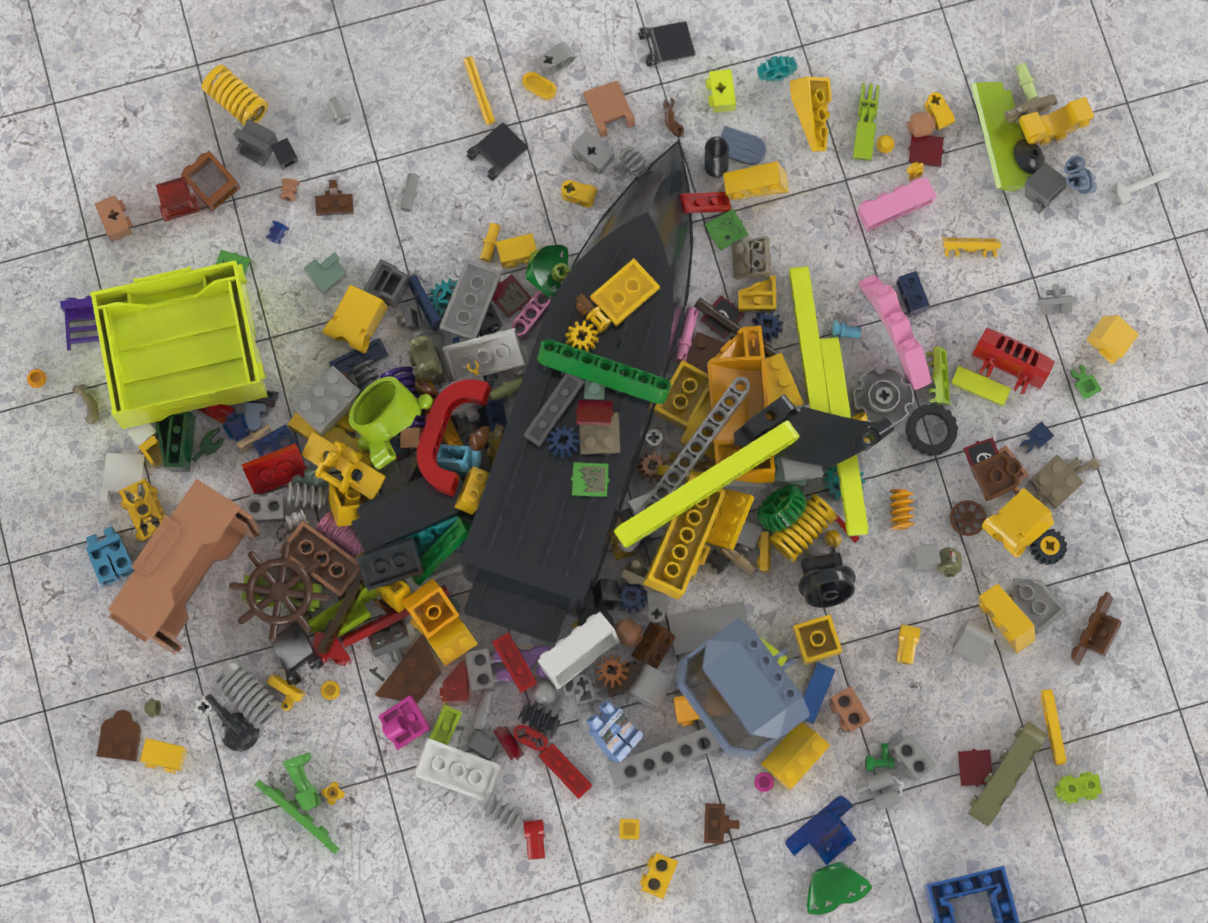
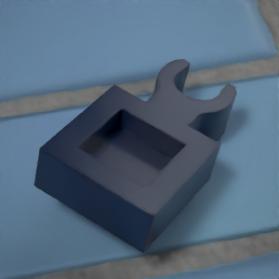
(1037, 436)

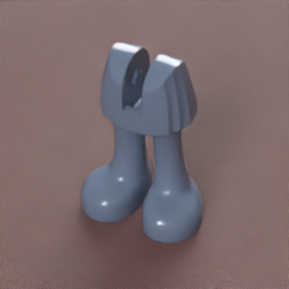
(1080, 177)

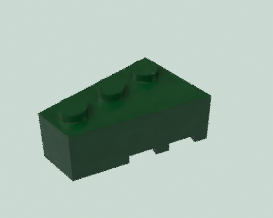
(176, 441)

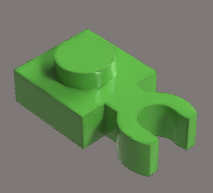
(1086, 384)

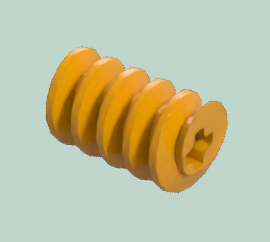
(901, 509)

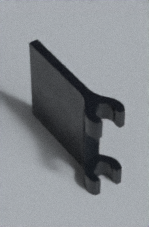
(668, 42)
(499, 149)
(295, 651)

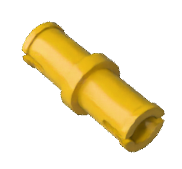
(490, 242)

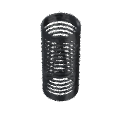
(716, 147)

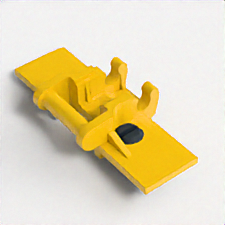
(345, 459)

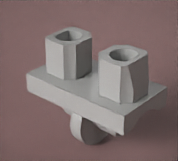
(1065, 302)

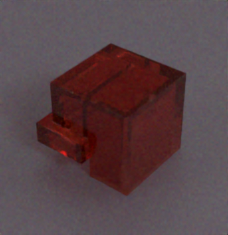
(176, 199)

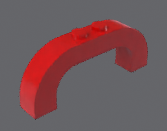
(436, 423)

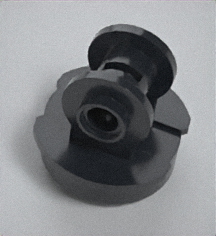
(826, 580)

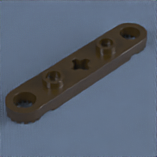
(335, 625)

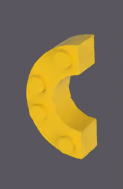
(1056, 125)

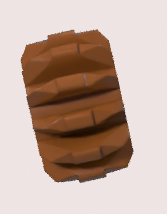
(613, 664)

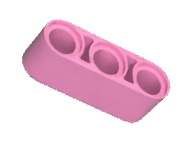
(527, 323)

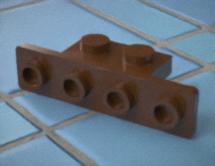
(1099, 631)

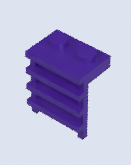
(76, 311)

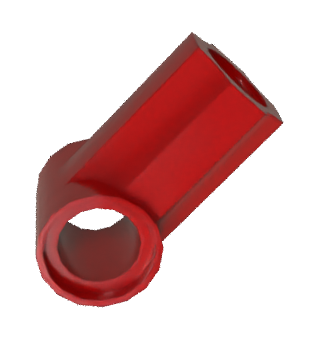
(534, 835)

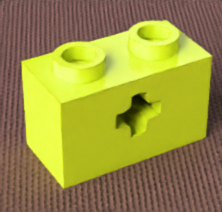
(721, 101)

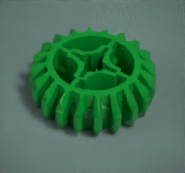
(781, 508)

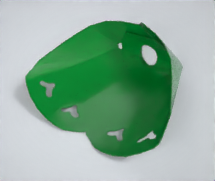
(540, 267)
(833, 885)

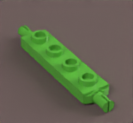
(292, 809)

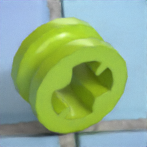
(555, 273)

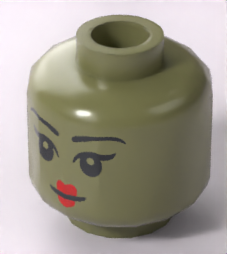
(950, 562)

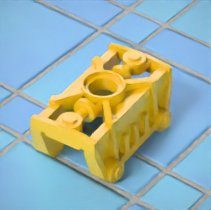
(151, 500)

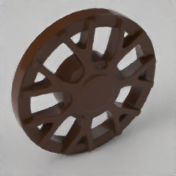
(967, 518)

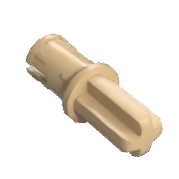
(246, 443)
(739, 560)

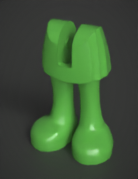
(307, 794)

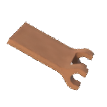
(608, 105)

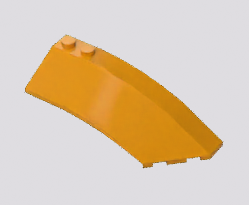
(740, 358)

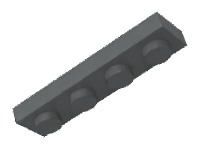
(553, 409)

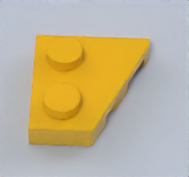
(758, 296)

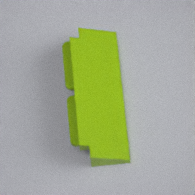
(999, 135)

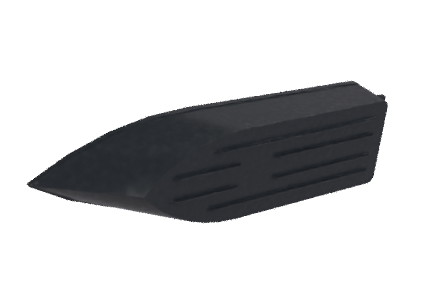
(531, 540)

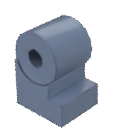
(253, 415)

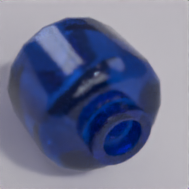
(236, 426)

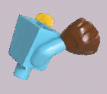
(462, 458)

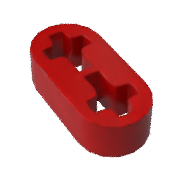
(532, 733)

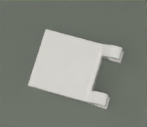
(121, 472)

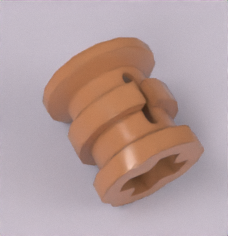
(289, 189)

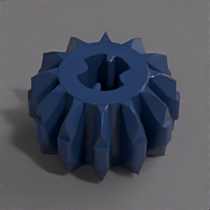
(768, 319)
(554, 442)
(637, 600)

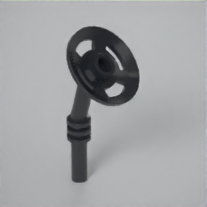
(235, 727)

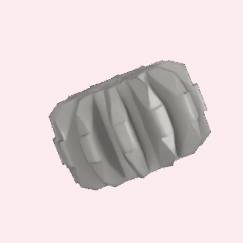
(633, 161)

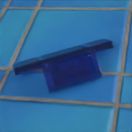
(824, 832)

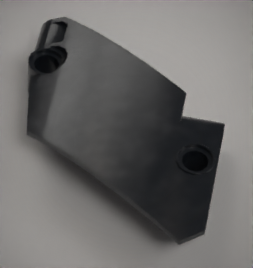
(823, 437)

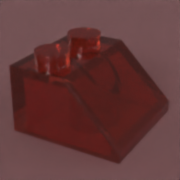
(455, 687)

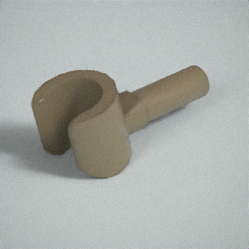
(1094, 463)

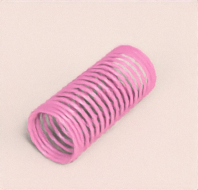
(325, 525)

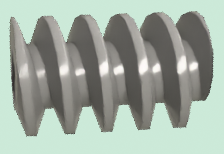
(306, 496)
(503, 814)

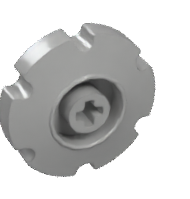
(891, 385)

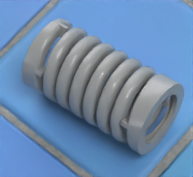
(250, 689)

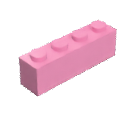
(896, 204)

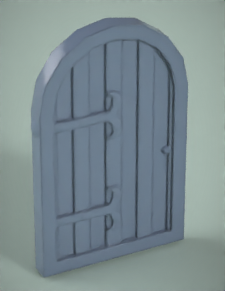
(744, 146)

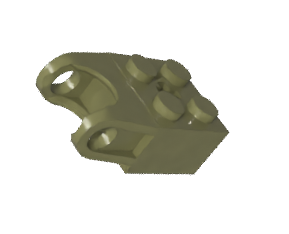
(426, 360)

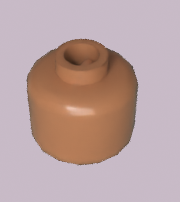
(921, 124)
(628, 632)

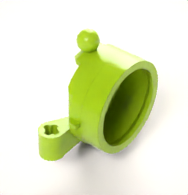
(381, 414)

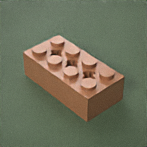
(320, 548)

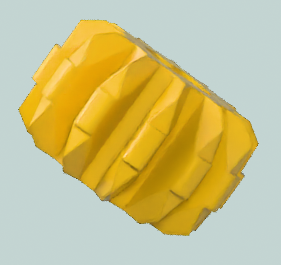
(587, 332)

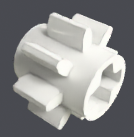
(200, 704)

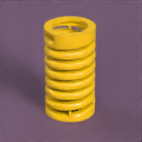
(233, 101)
(806, 531)

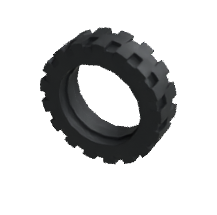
(940, 412)

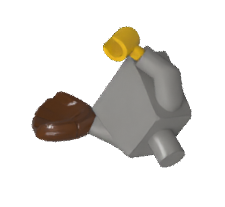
(463, 410)

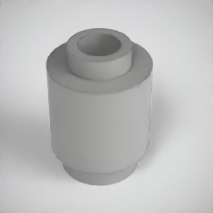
(339, 110)

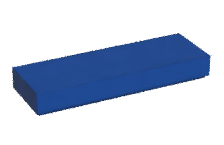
(817, 690)

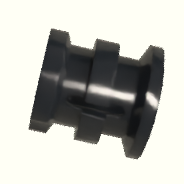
(717, 561)

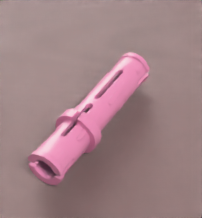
(684, 342)

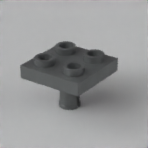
(390, 641)

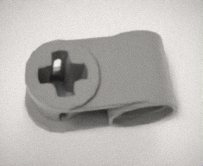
(556, 59)
(656, 603)

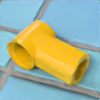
(908, 639)

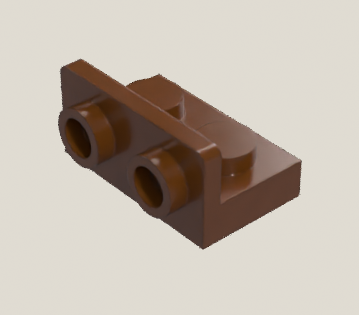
(653, 645)

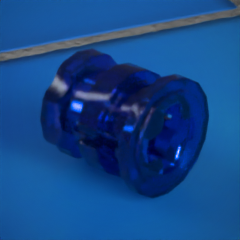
(277, 232)

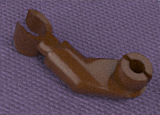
(676, 129)

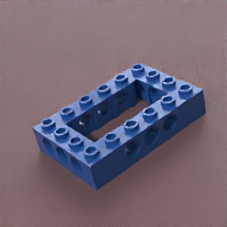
(989, 880)

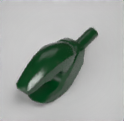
(206, 446)

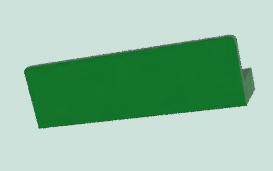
(442, 549)

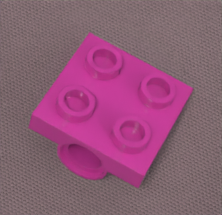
(404, 722)

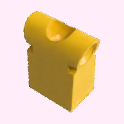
(356, 319)
(1019, 522)

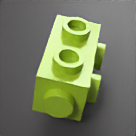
(1072, 789)

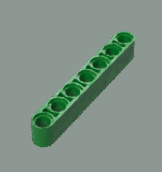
(603, 371)

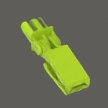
(866, 130)

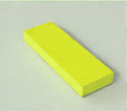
(980, 386)

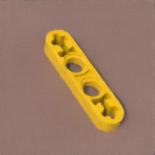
(1053, 727)

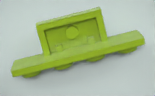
(356, 617)

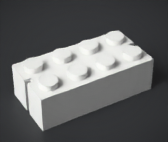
(578, 650)

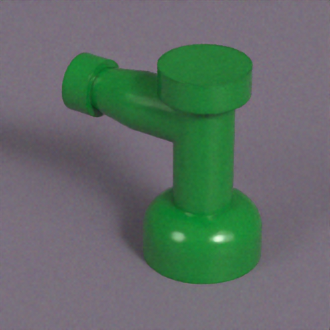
(885, 760)

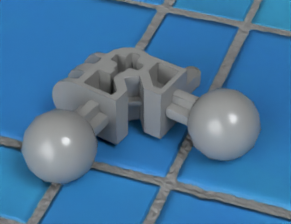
(545, 693)

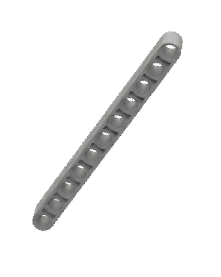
(700, 440)

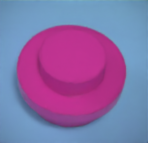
(764, 782)

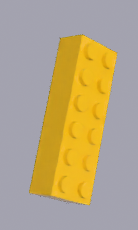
(682, 546)

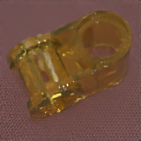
(617, 551)

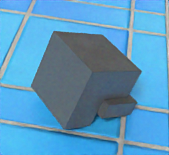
(255, 142)
(1044, 187)
(387, 283)

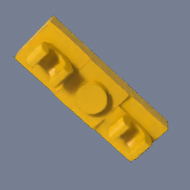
(971, 245)

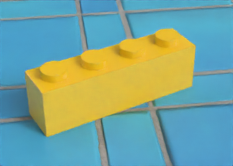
(299, 426)

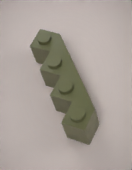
(1004, 779)

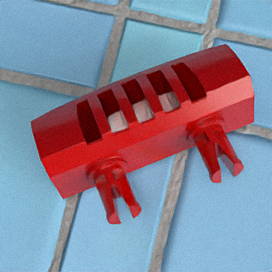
(1012, 358)

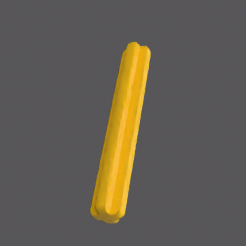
(479, 90)

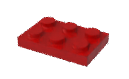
(274, 469)

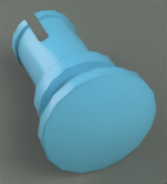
(845, 330)

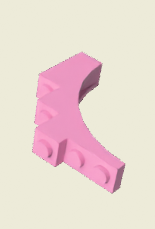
(899, 329)

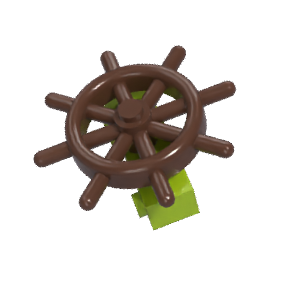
(280, 592)

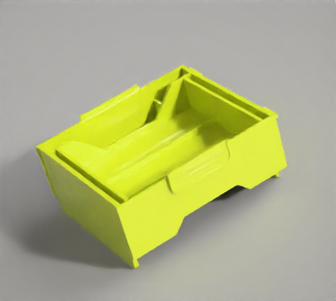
(178, 343)

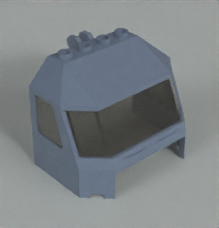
(740, 690)

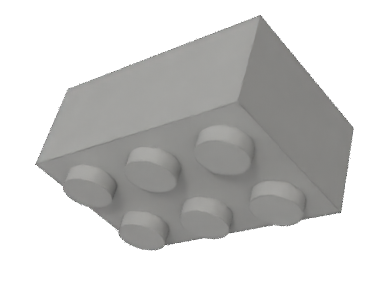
(327, 401)

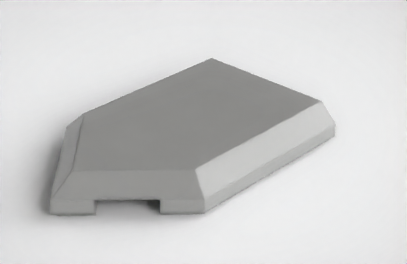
(1036, 602)

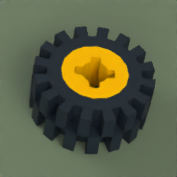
(1042, 550)

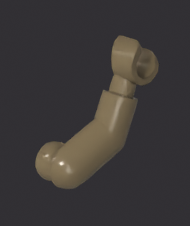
(92, 405)

